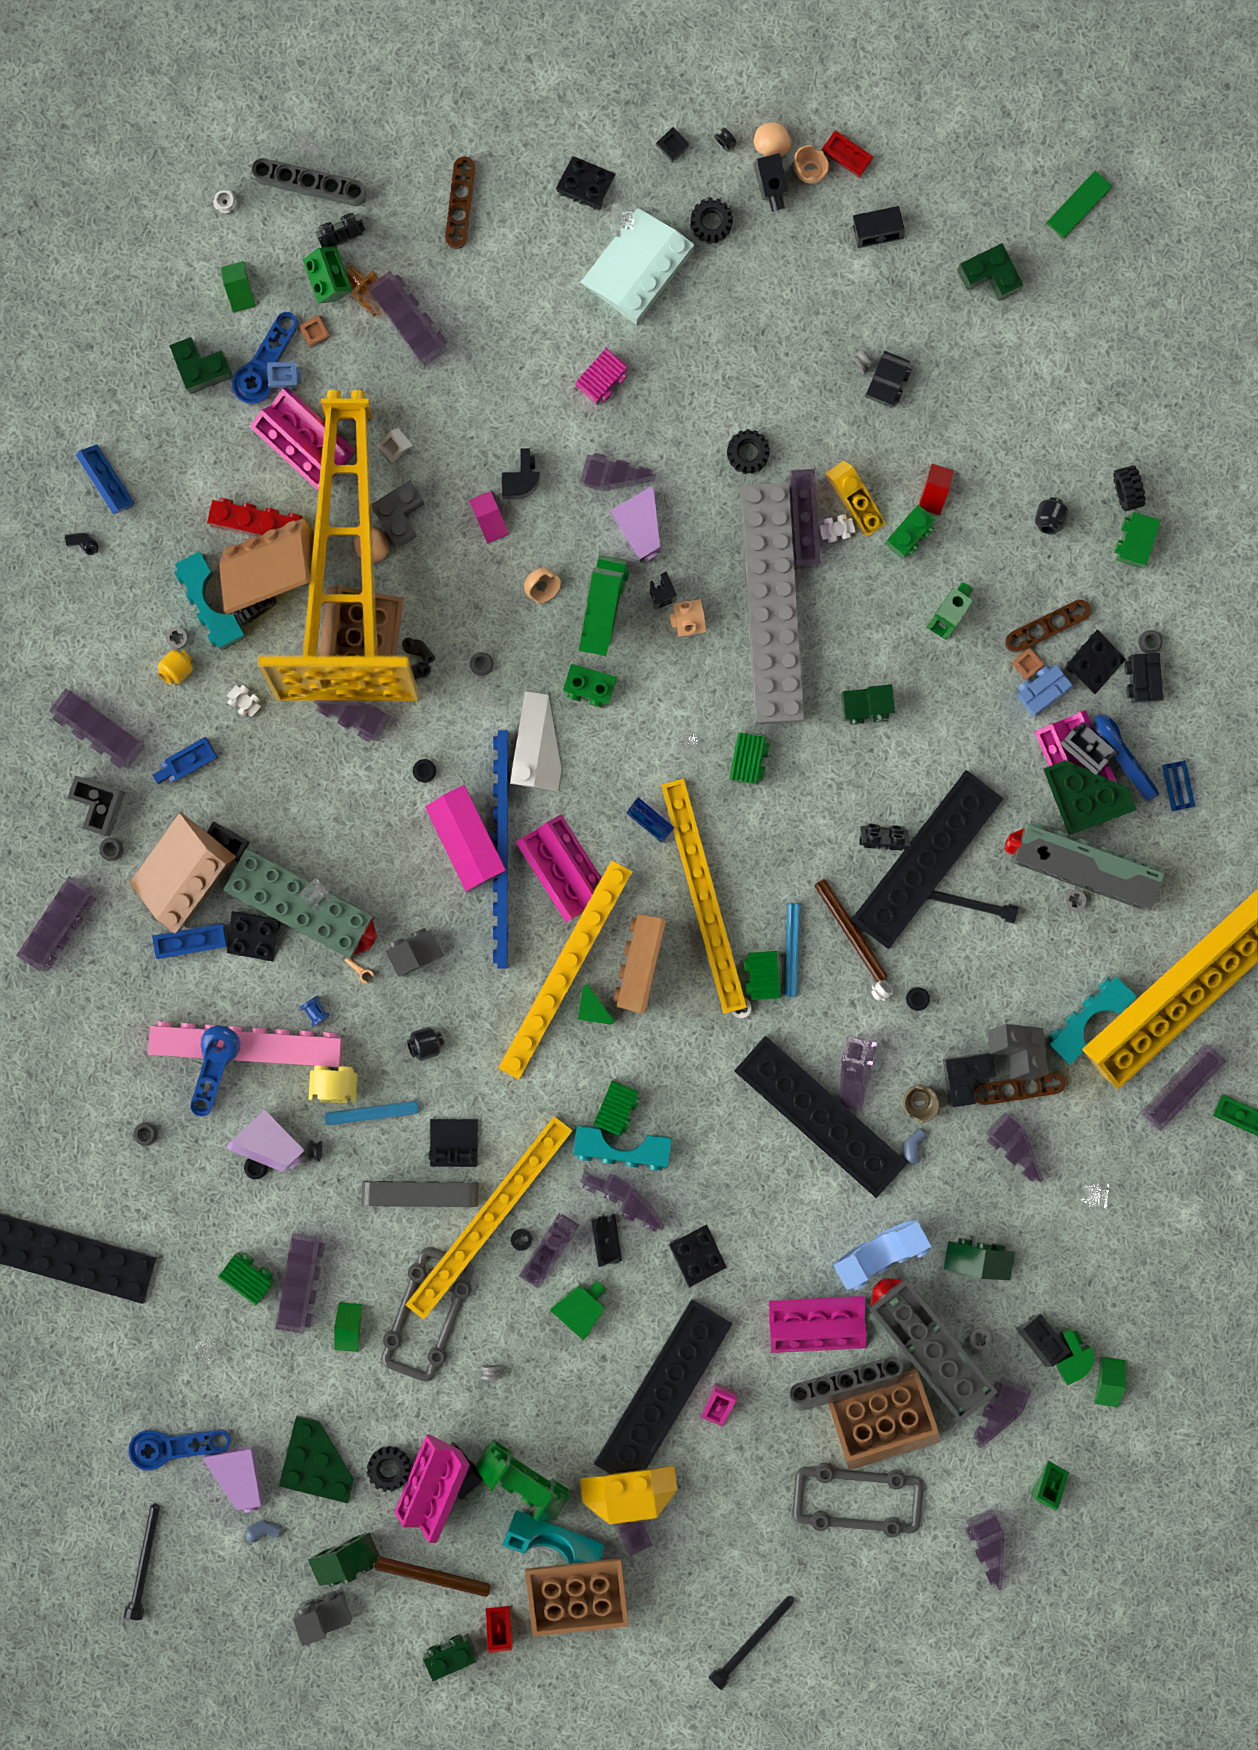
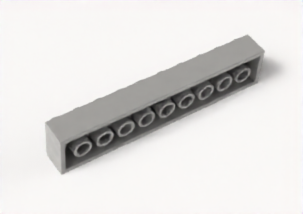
(772, 603)

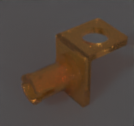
(361, 284)

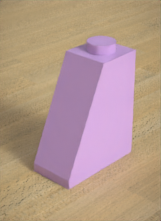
(639, 524)
(267, 1144)
(238, 1476)

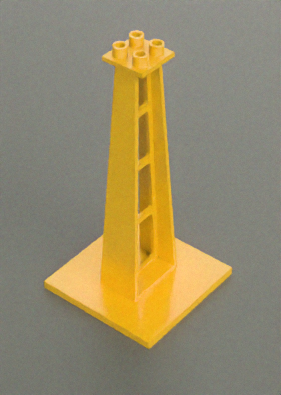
(331, 677)

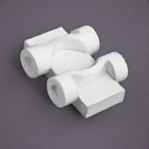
(832, 530)
(247, 704)

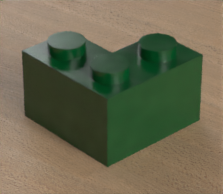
(994, 267)
(196, 371)
(868, 703)
(979, 1260)
(344, 1561)

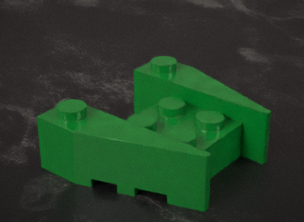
(602, 604)
(499, 1466)

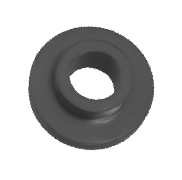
(1157, 641)
(481, 656)
(104, 846)
(138, 1134)

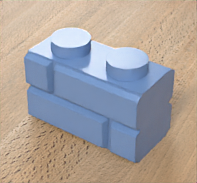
(1044, 690)

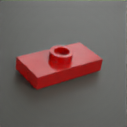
(847, 154)

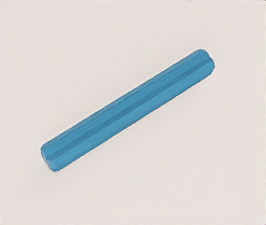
(792, 949)
(371, 1113)

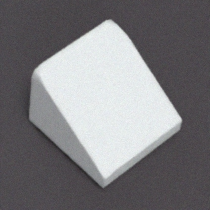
(394, 445)

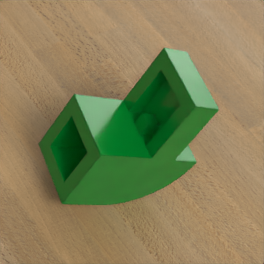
(1078, 1362)

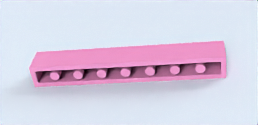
(255, 1045)

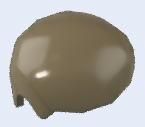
(925, 1112)

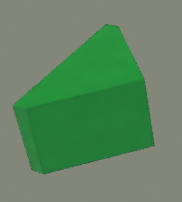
(237, 286)
(592, 1009)
(347, 1327)
(1111, 1382)
(1050, 1486)

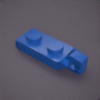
(186, 761)

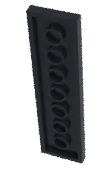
(927, 860)
(820, 1116)
(75, 1259)
(664, 1390)

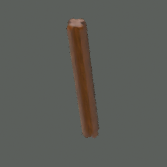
(850, 930)
(432, 1576)

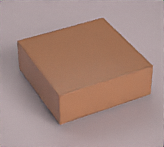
(314, 331)
(1028, 663)

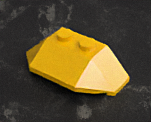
(629, 1494)

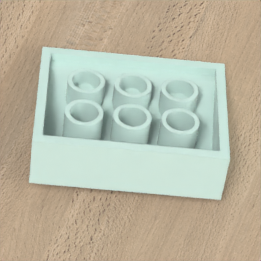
(638, 265)

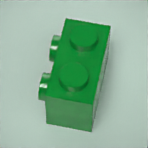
(327, 274)
(906, 536)
(1137, 540)
(589, 685)

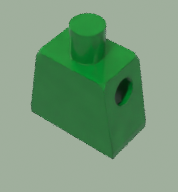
(950, 614)
(580, 1308)

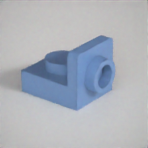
(283, 375)

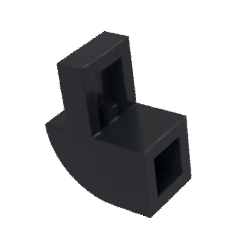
(521, 484)

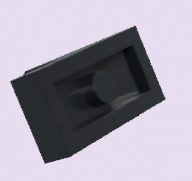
(231, 841)

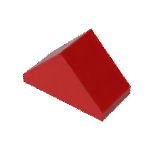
(936, 489)
(499, 1629)

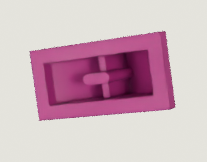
(488, 517)
(719, 1404)

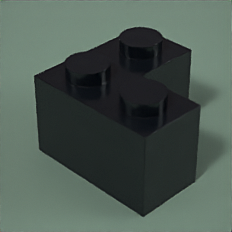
(960, 1075)

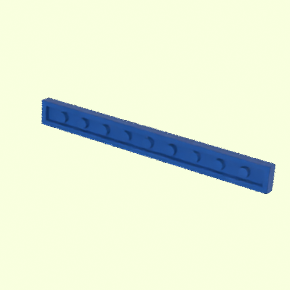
(500, 838)

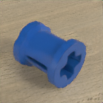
(315, 1011)

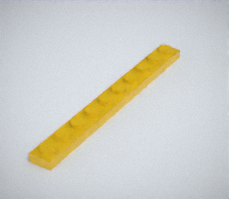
(703, 896)
(565, 969)
(488, 1217)

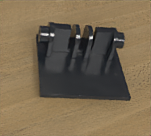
(585, 182)
(350, 221)
(1095, 661)
(894, 837)
(252, 936)
(453, 1143)
(697, 1255)

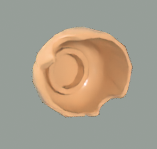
(772, 139)
(809, 156)
(380, 544)
(542, 574)

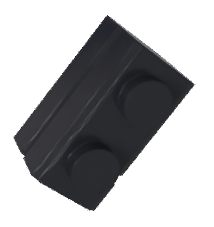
(1144, 678)

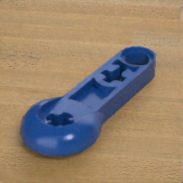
(257, 367)
(1111, 734)
(214, 1063)
(171, 1447)

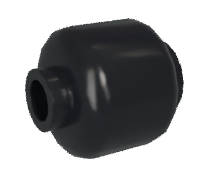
(1051, 516)
(425, 1043)

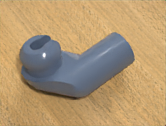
(911, 1146)
(260, 1529)

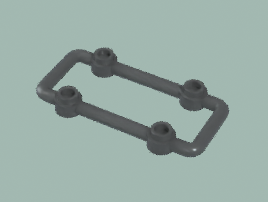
(393, 1338)
(890, 1526)

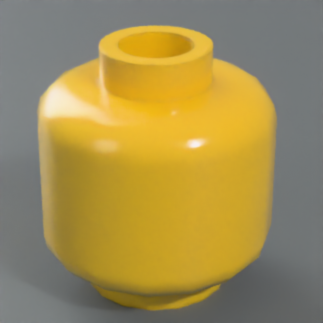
(175, 667)

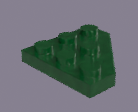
(1086, 797)
(315, 1464)

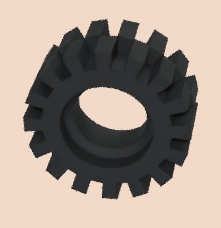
(718, 208)
(748, 437)
(1129, 488)
(253, 611)
(381, 1481)

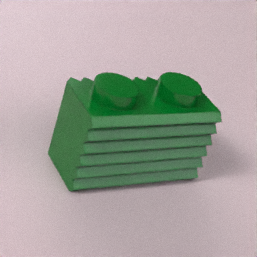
(748, 758)
(762, 975)
(616, 1108)
(247, 1278)

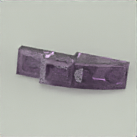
(633, 1203)

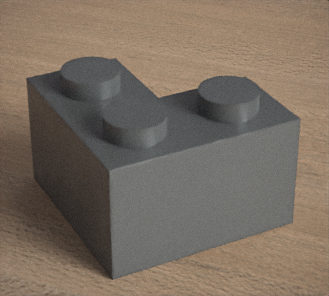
(393, 509)
(103, 803)
(414, 953)
(1024, 1047)
(318, 1618)

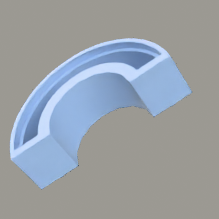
(891, 1245)

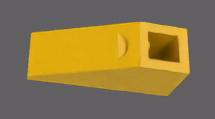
(855, 497)

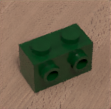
(450, 1657)

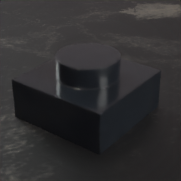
(672, 144)

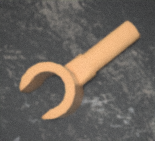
(359, 969)

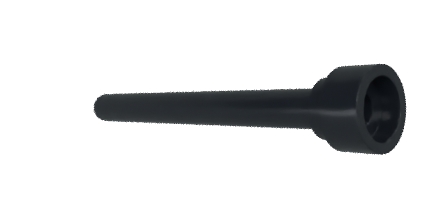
(1006, 912)
(134, 1609)
(721, 1676)

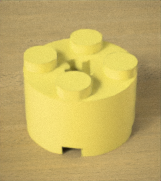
(333, 1085)

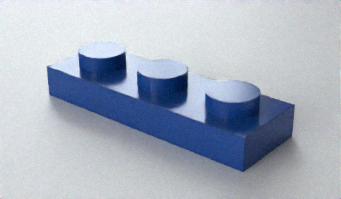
(105, 479)
(189, 941)

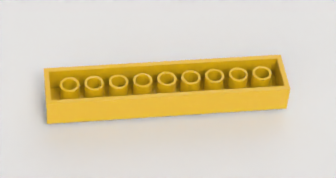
(1178, 996)

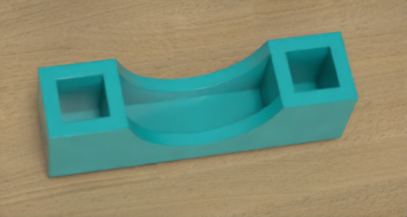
(195, 574)
(1069, 1040)
(652, 1151)
(528, 1533)

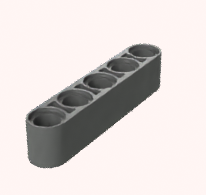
(300, 174)
(419, 1194)
(855, 1374)

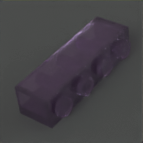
(407, 318)
(804, 518)
(97, 728)
(56, 924)
(1182, 1087)
(299, 1283)

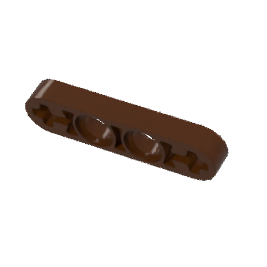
(460, 203)
(1048, 628)
(1019, 1091)

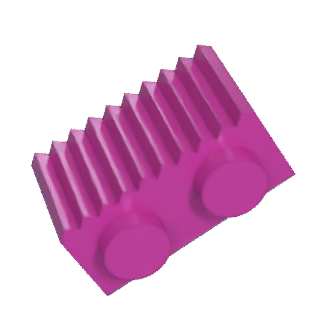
(602, 376)

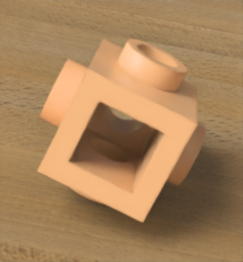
(688, 618)

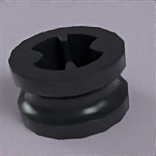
(725, 139)
(315, 1150)
(526, 1244)

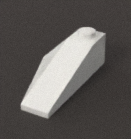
(536, 751)

